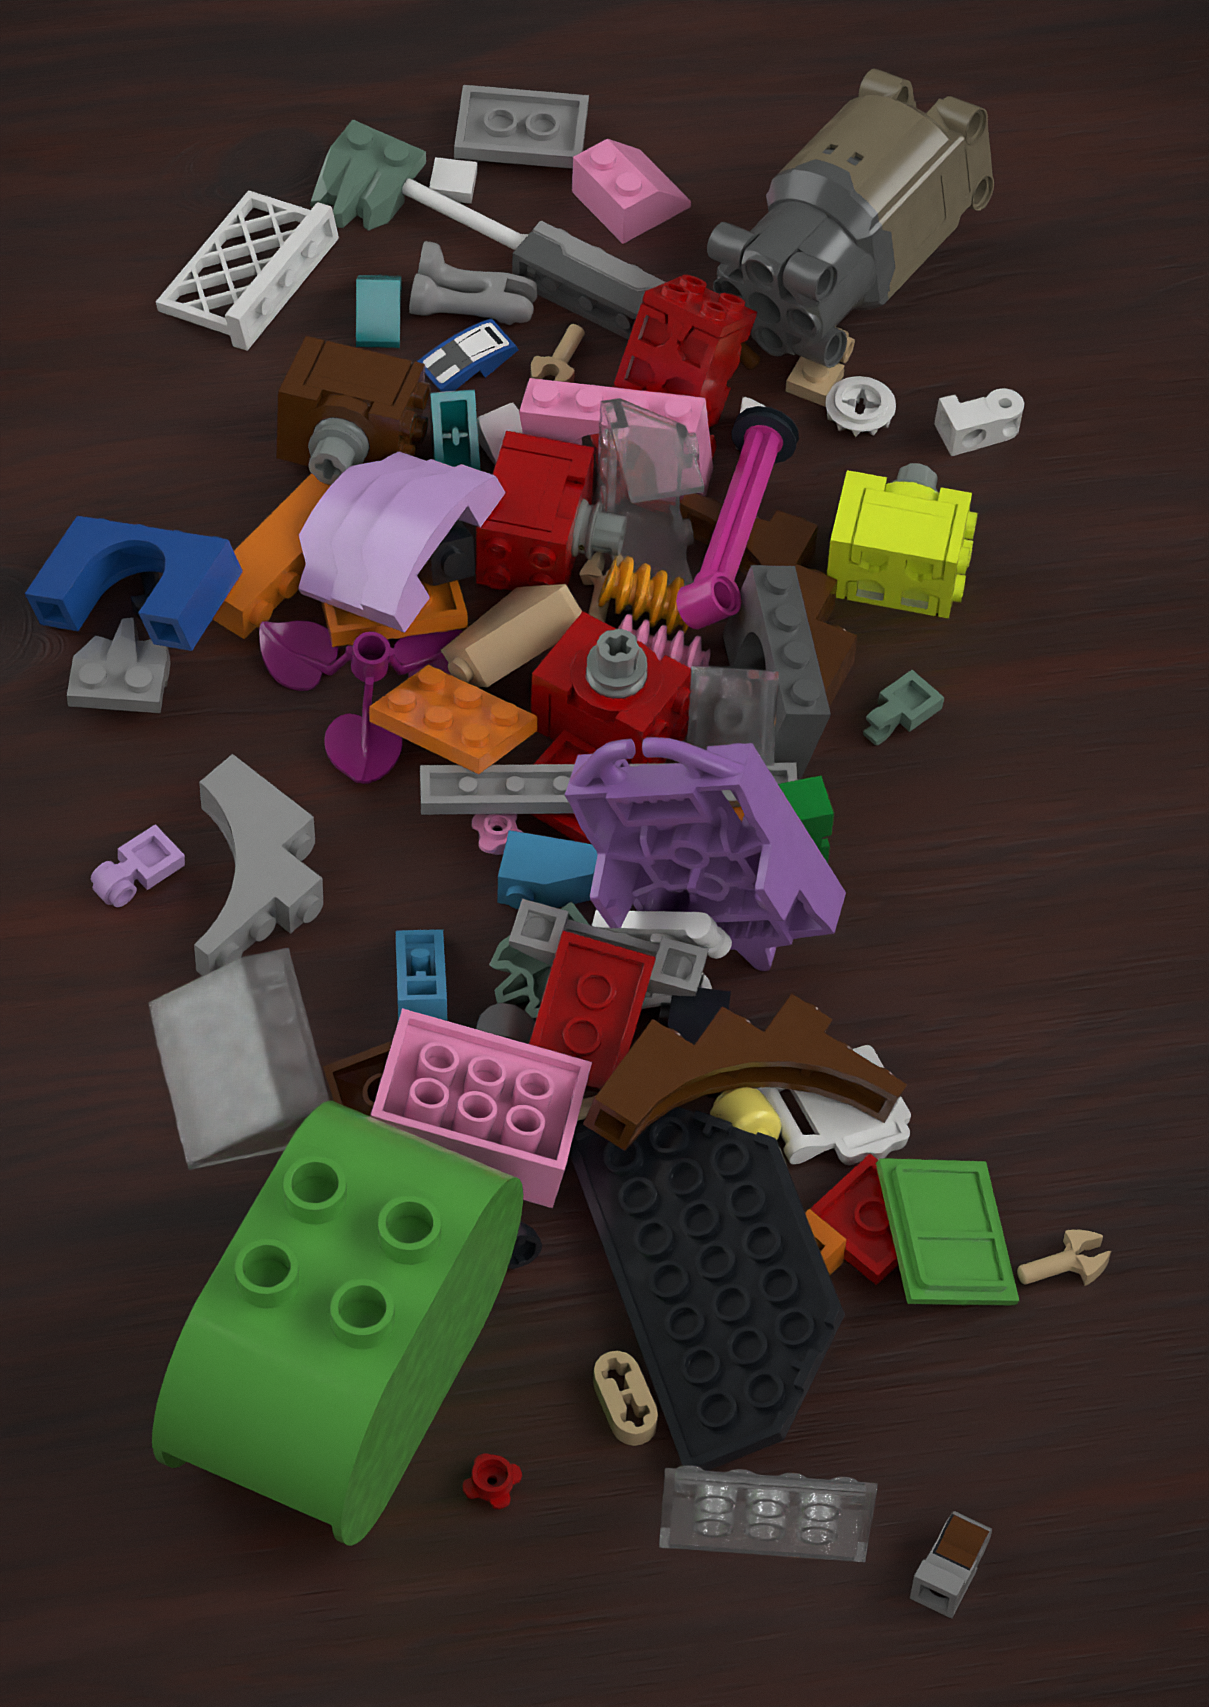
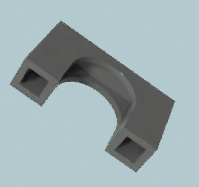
(776, 636)

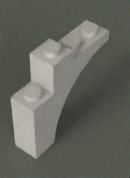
(268, 843)

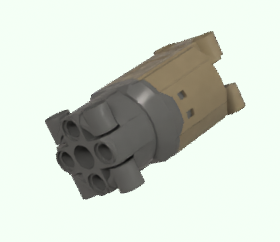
(855, 215)

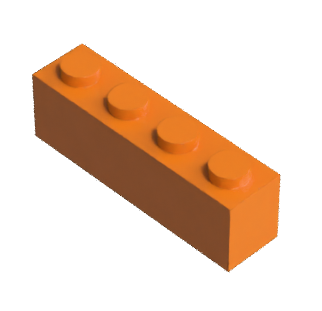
(270, 562)

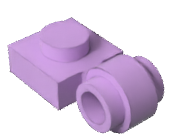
(146, 858)

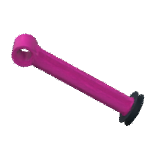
(763, 439)

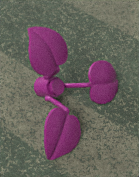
(302, 651)

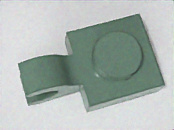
(904, 702)

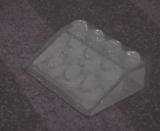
(238, 1059)
(766, 1514)

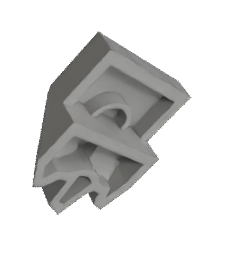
(119, 672)

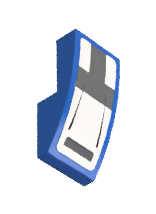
(464, 354)

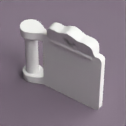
(839, 1125)

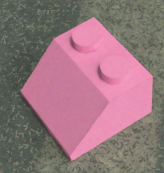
(625, 189)

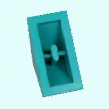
(378, 311)
(454, 428)

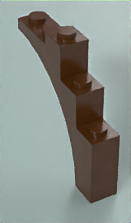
(788, 542)
(731, 1054)

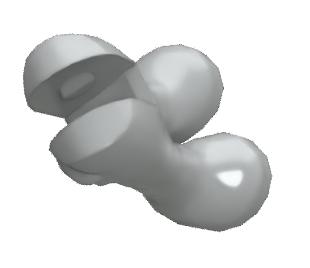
(467, 292)

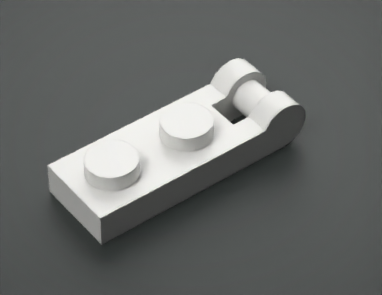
(686, 927)

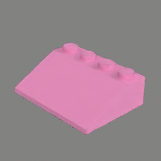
(484, 1098)

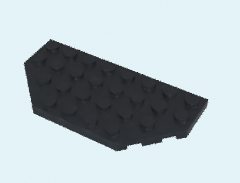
(713, 1277)

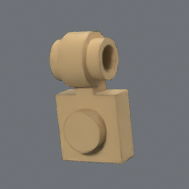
(814, 380)

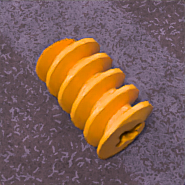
(643, 593)

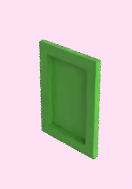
(947, 1232)

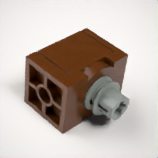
(348, 408)

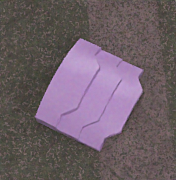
(382, 528)

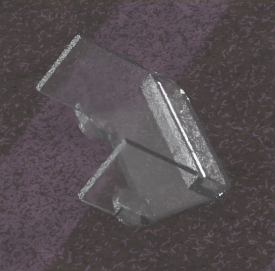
(641, 475)

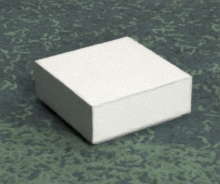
(454, 179)

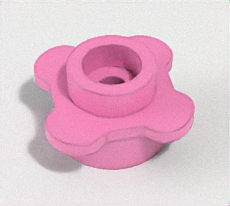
(490, 840)

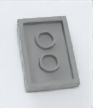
(520, 126)

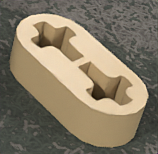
(634, 1393)

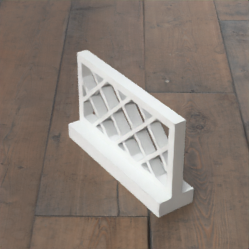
(276, 276)

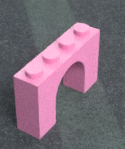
(573, 411)

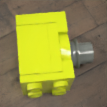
(902, 541)

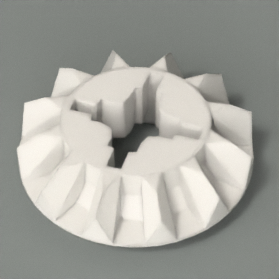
(845, 395)

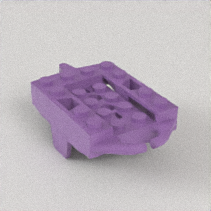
(679, 846)

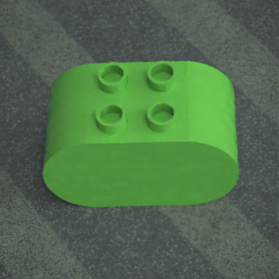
(338, 1318)

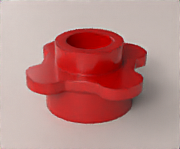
(497, 1467)

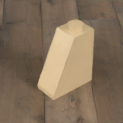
(511, 633)

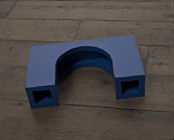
(101, 552)

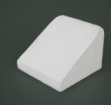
(493, 428)

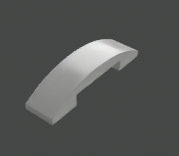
(676, 965)

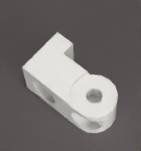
(979, 421)

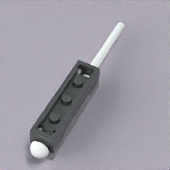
(562, 266)

